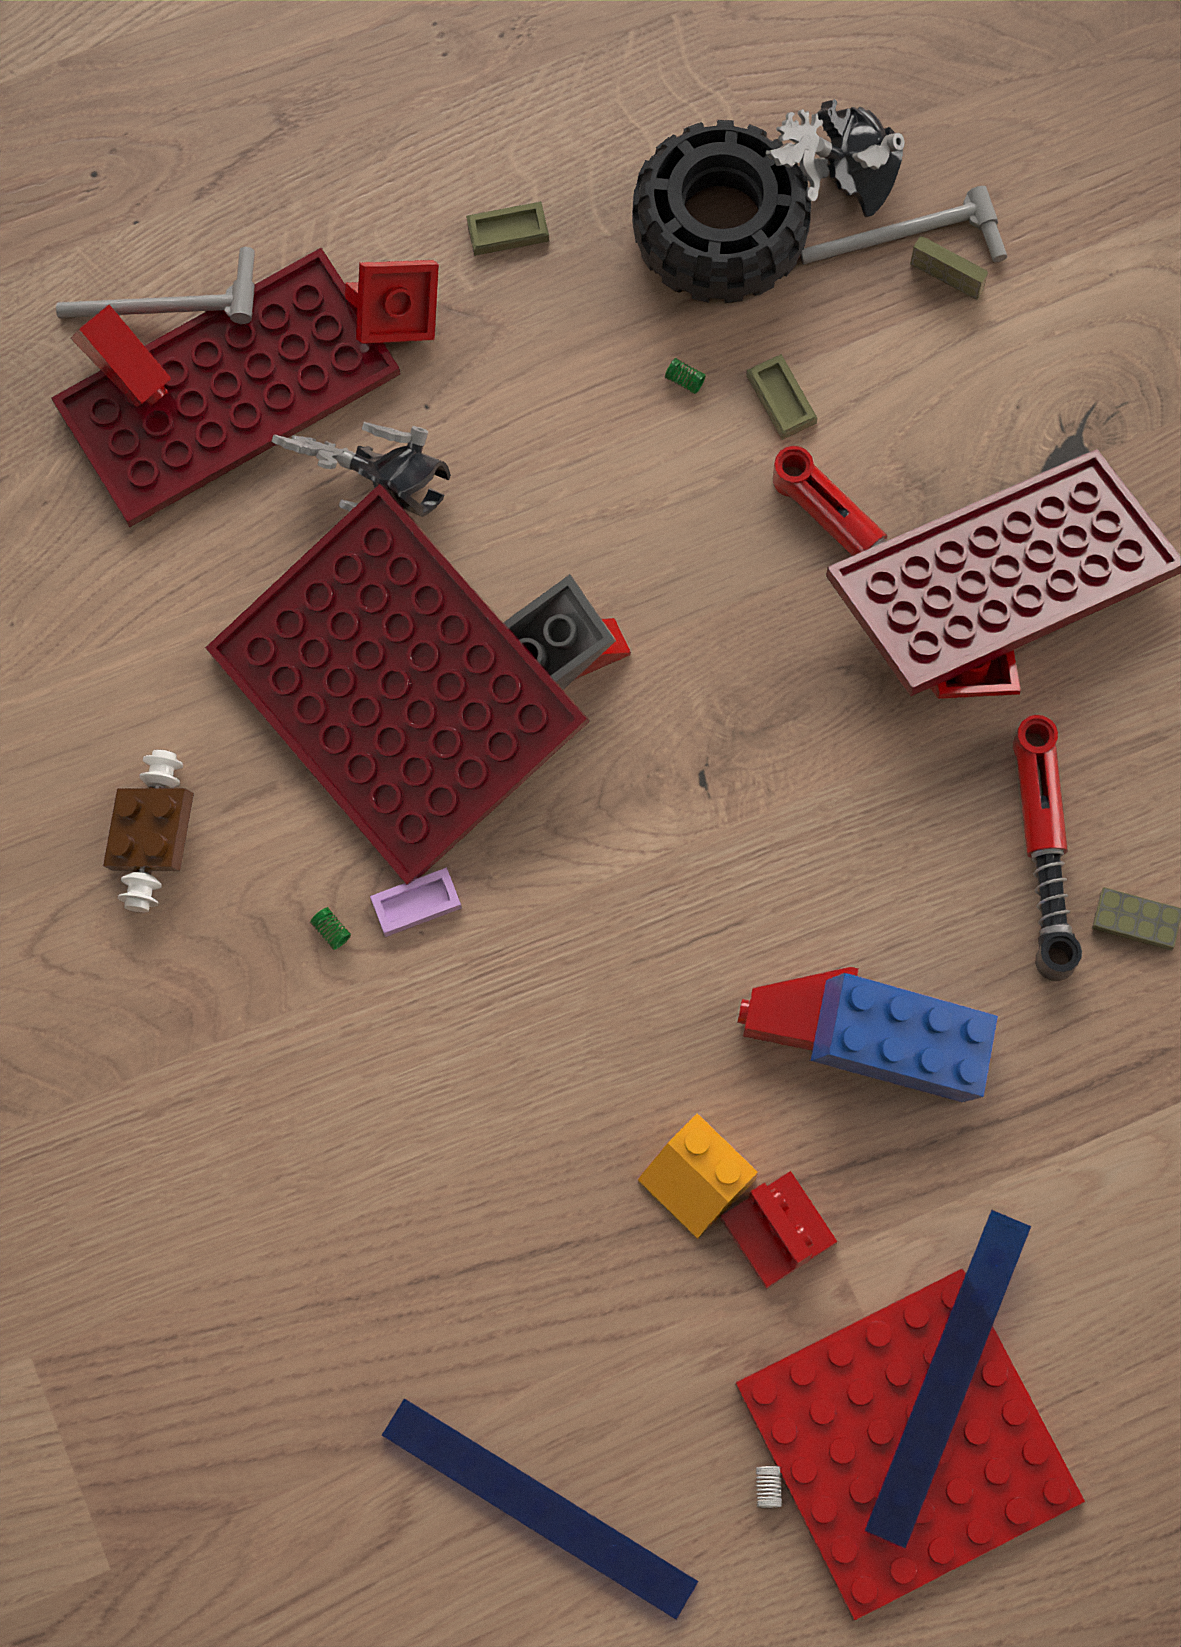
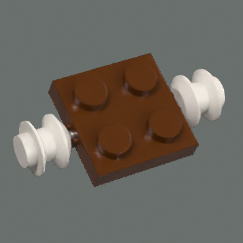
(149, 830)

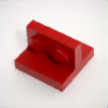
(395, 301)
(778, 1229)

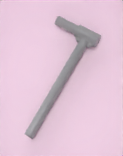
(975, 208)
(236, 302)

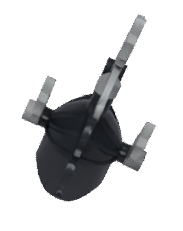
(860, 157)
(399, 471)

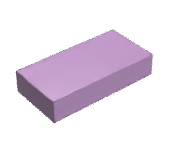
(416, 903)

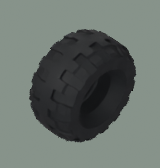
(710, 259)

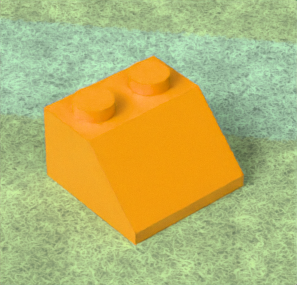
(697, 1176)

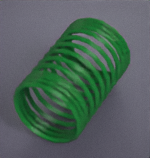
(698, 377)
(338, 940)

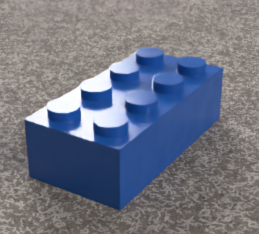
(904, 1038)

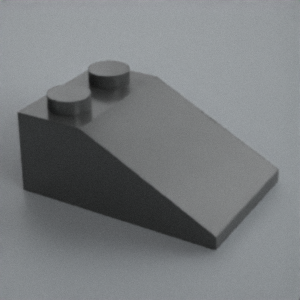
(562, 631)

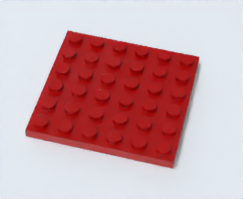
(837, 1421)

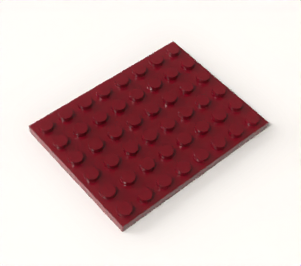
(396, 685)

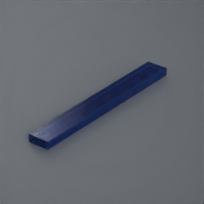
(947, 1379)
(540, 1509)

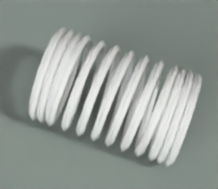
(769, 1470)

